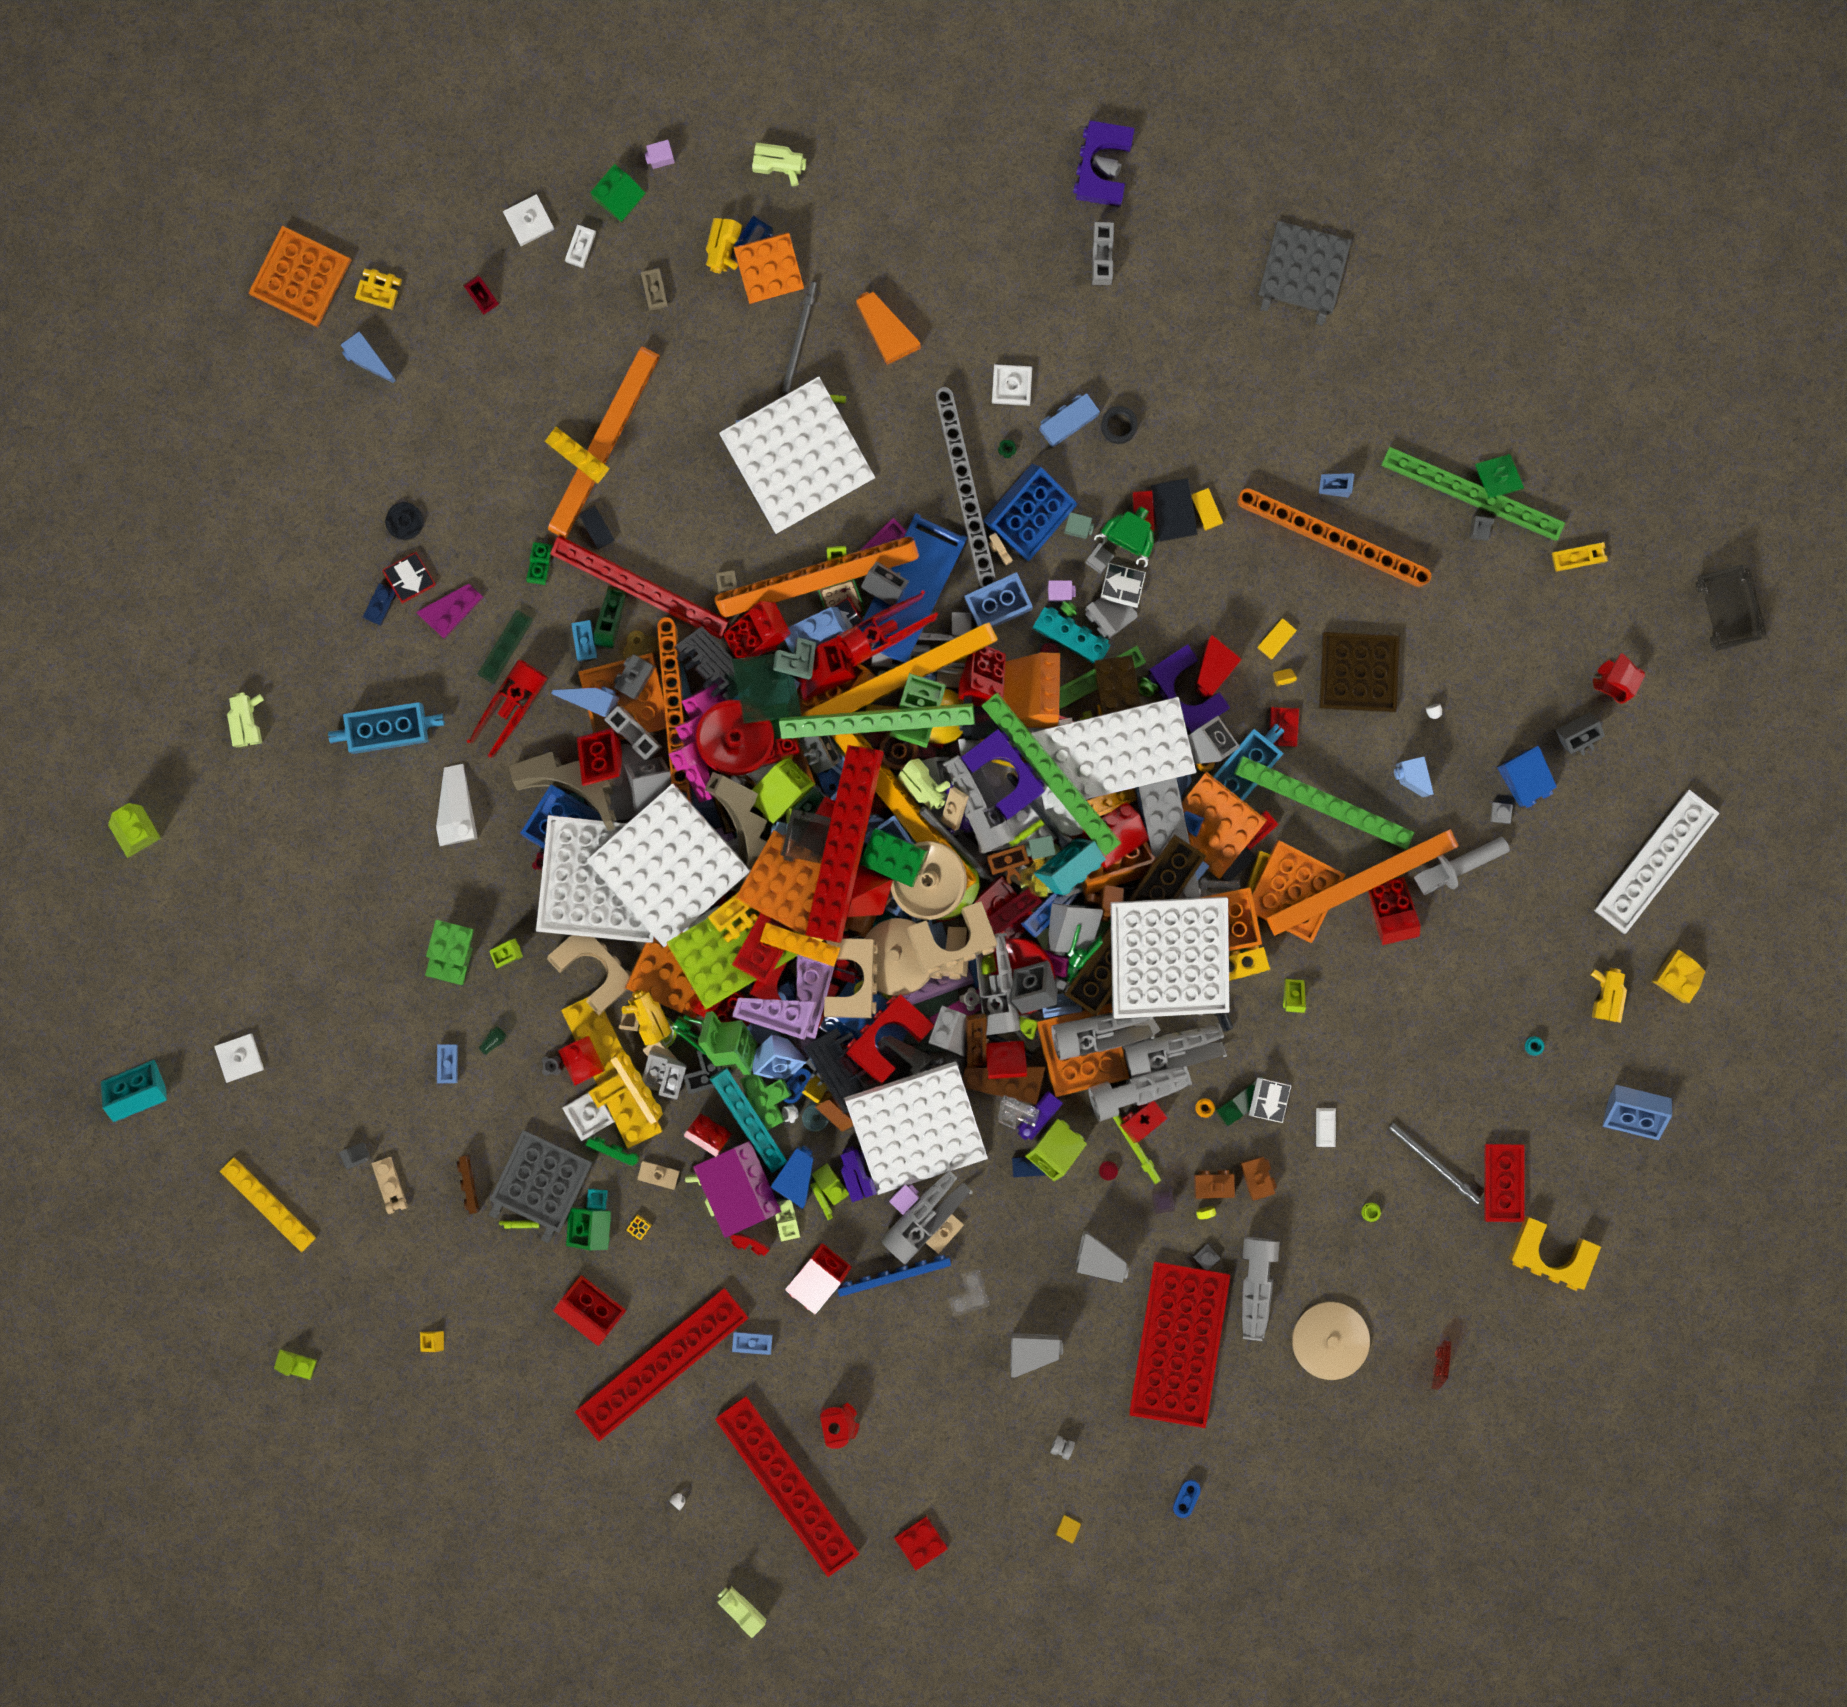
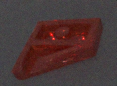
(1441, 1368)

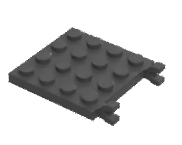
(1304, 269)
(540, 1183)

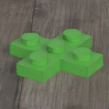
(764, 1098)

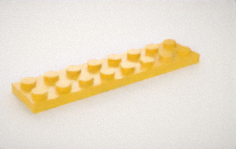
(624, 1109)

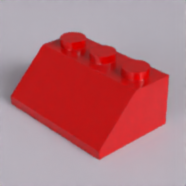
(1128, 829)
(589, 1310)

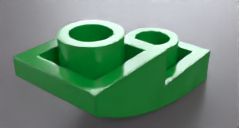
(539, 563)

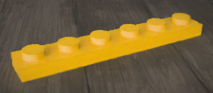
(268, 1205)

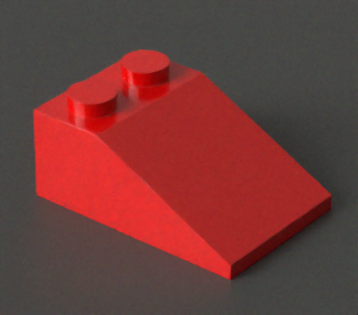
(599, 756)

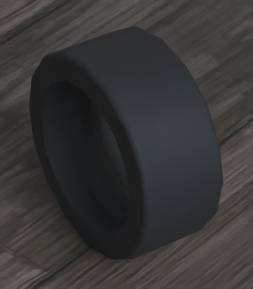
(1133, 422)

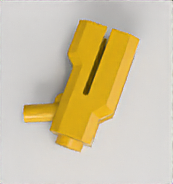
(720, 244)
(1612, 995)
(650, 1017)

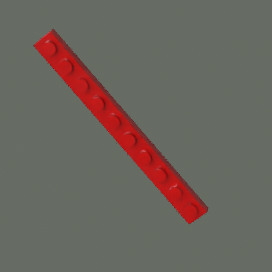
(639, 587)

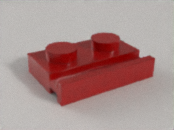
(1287, 720)

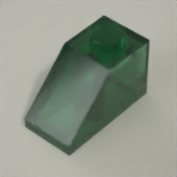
(810, 801)

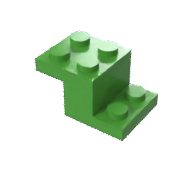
(918, 693)
(449, 952)
(728, 1043)

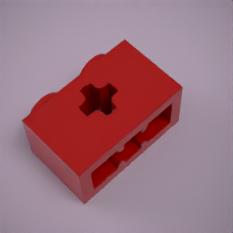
(1153, 1118)

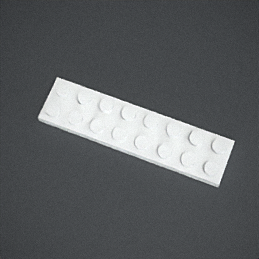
(1656, 861)

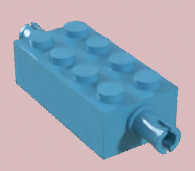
(386, 728)
(1254, 747)

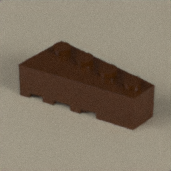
(1020, 1088)

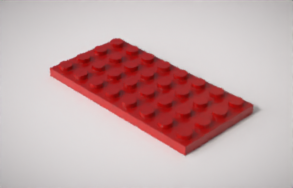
(1179, 1344)

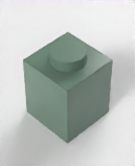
(1079, 526)
(1040, 848)

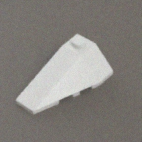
(455, 811)

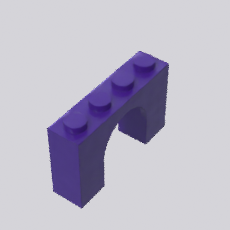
(1099, 137)
(1165, 675)
(997, 747)

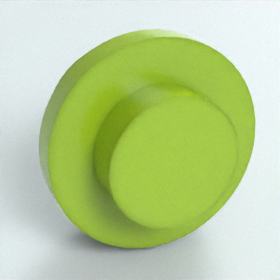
(1371, 1212)

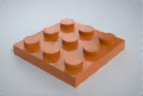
(768, 267)

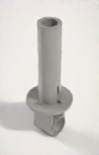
(1448, 871)

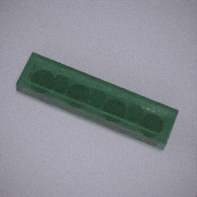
(505, 647)

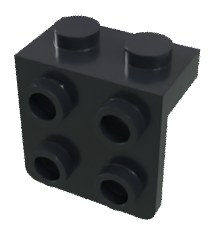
(983, 725)

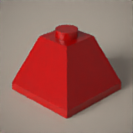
(581, 1060)

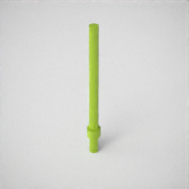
(1147, 1165)

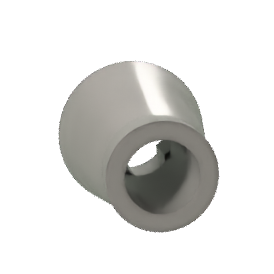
(1107, 166)

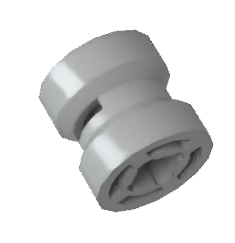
(1058, 1445)

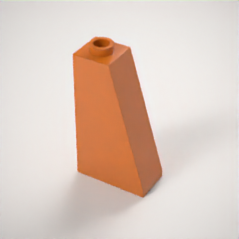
(886, 329)

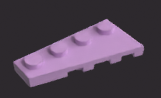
(813, 986)
(937, 987)
(780, 1015)

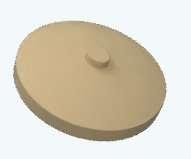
(937, 887)
(896, 959)
(1330, 1340)

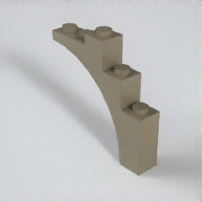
(548, 770)
(749, 826)

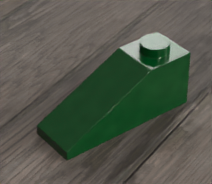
(609, 618)
(1237, 1105)

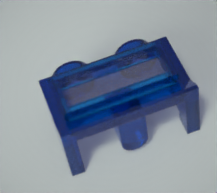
(754, 231)

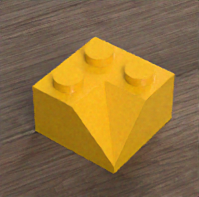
(1680, 976)

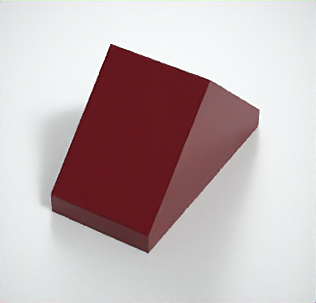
(481, 294)

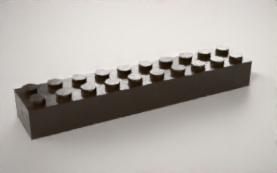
(1162, 881)

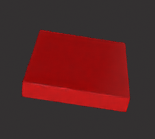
(1006, 1060)

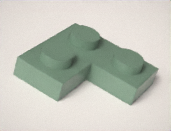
(799, 663)

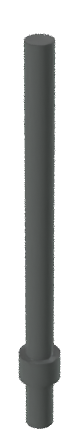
(808, 302)
(982, 871)
(1462, 1187)

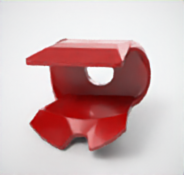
(1619, 679)
(845, 1419)

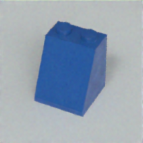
(1528, 777)
(795, 1176)

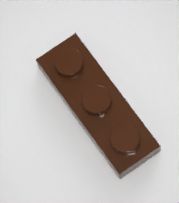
(976, 1040)
(467, 1184)

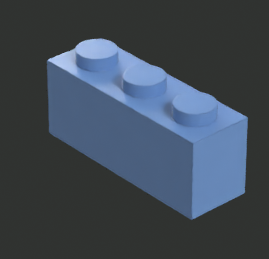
(1069, 419)

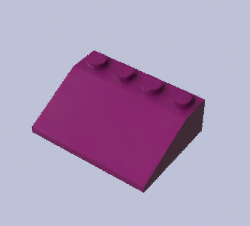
(737, 1189)

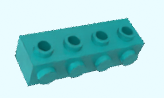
(1071, 636)

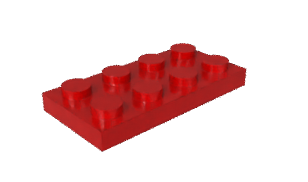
(1504, 1182)

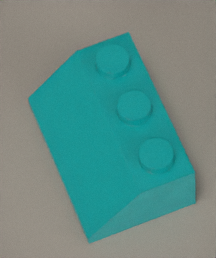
(1070, 866)
(133, 1091)

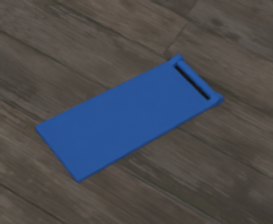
(925, 573)

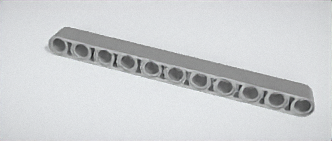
(965, 480)

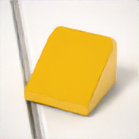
(1284, 677)
(432, 1341)
(1068, 1529)

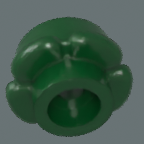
(1012, 449)

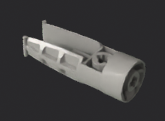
(882, 660)
(980, 809)
(994, 990)
(1097, 1034)
(1174, 1050)
(1137, 1090)
(921, 1220)
(1257, 1286)

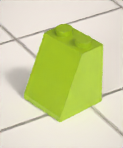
(781, 789)
(132, 828)
(1056, 1150)

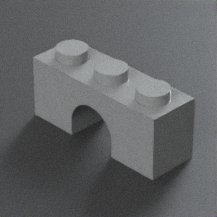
(1102, 253)
(628, 727)

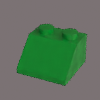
(617, 193)
(588, 1228)

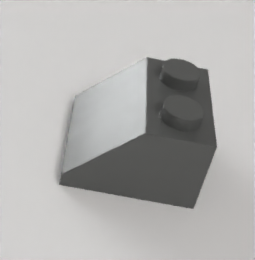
(1034, 987)

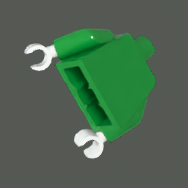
(1130, 533)

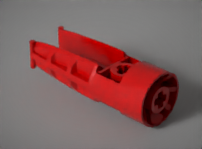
(856, 645)
(526, 679)

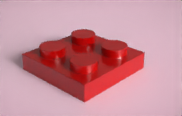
(707, 1134)
(921, 1543)

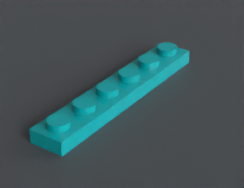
(748, 1120)

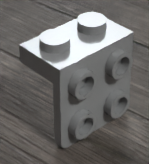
(1110, 616)

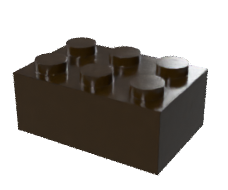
(1116, 684)

